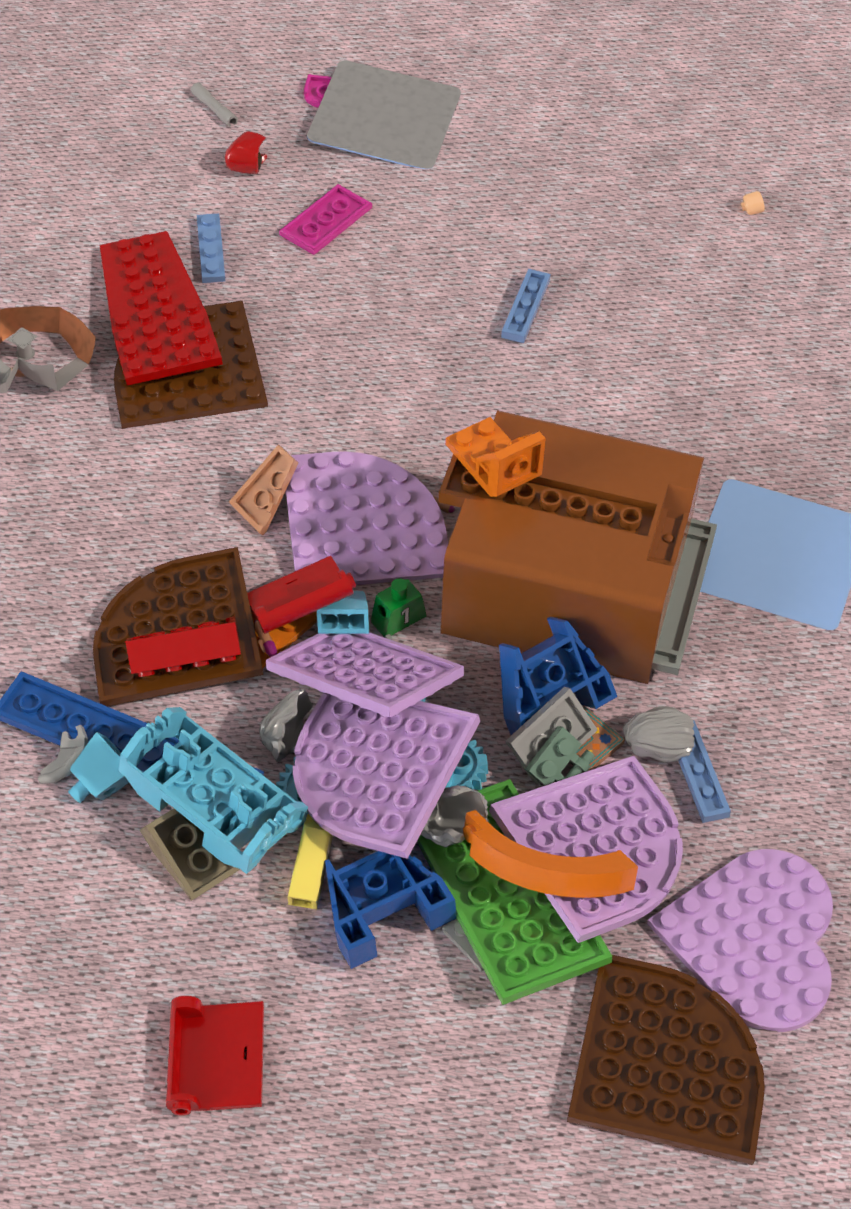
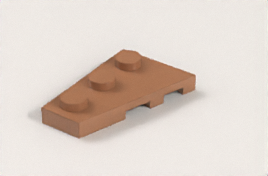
(264, 489)

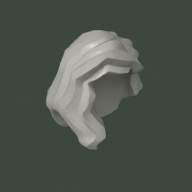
(284, 723)
(660, 734)
(449, 814)

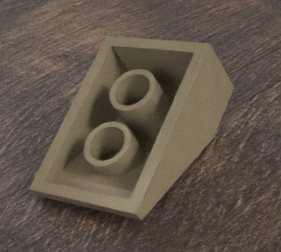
(180, 850)

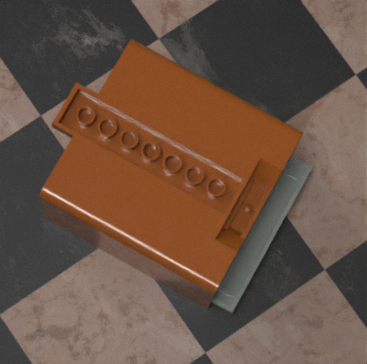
(586, 542)

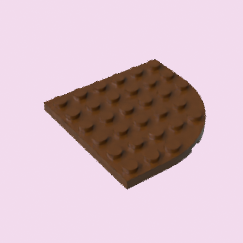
(202, 392)
(173, 597)
(668, 1064)

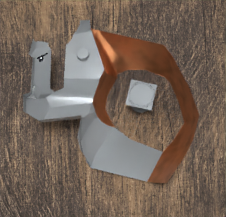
(23, 321)

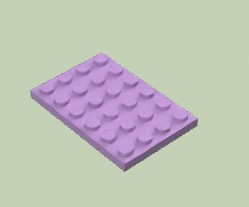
(366, 670)

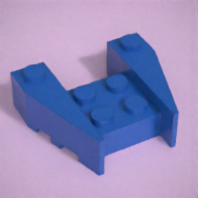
(543, 670)
(377, 889)

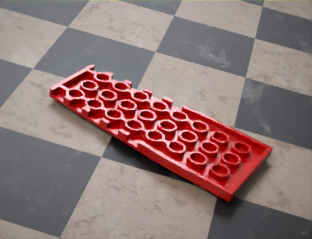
(155, 310)

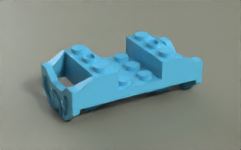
(211, 789)

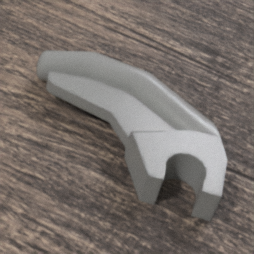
(68, 754)

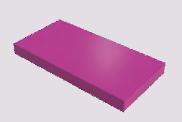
(325, 219)

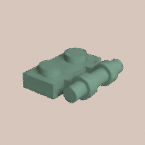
(555, 755)

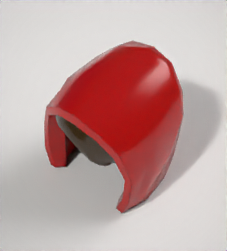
(244, 153)

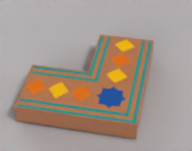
(602, 742)

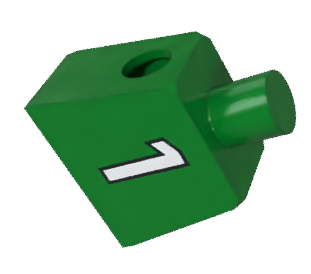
(397, 607)

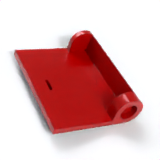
(300, 594)
(209, 1056)

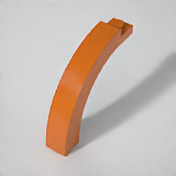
(546, 872)

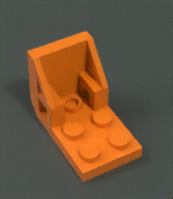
(495, 459)

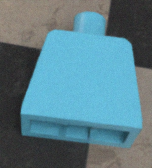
(345, 616)
(97, 770)

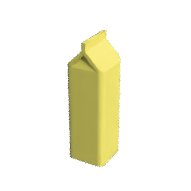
(309, 865)

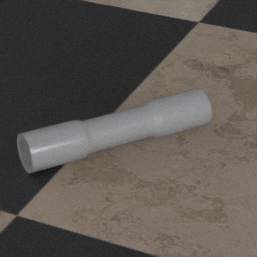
(221, 111)

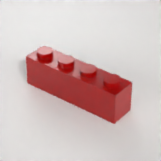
(183, 647)

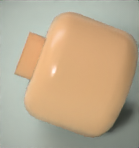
(753, 203)

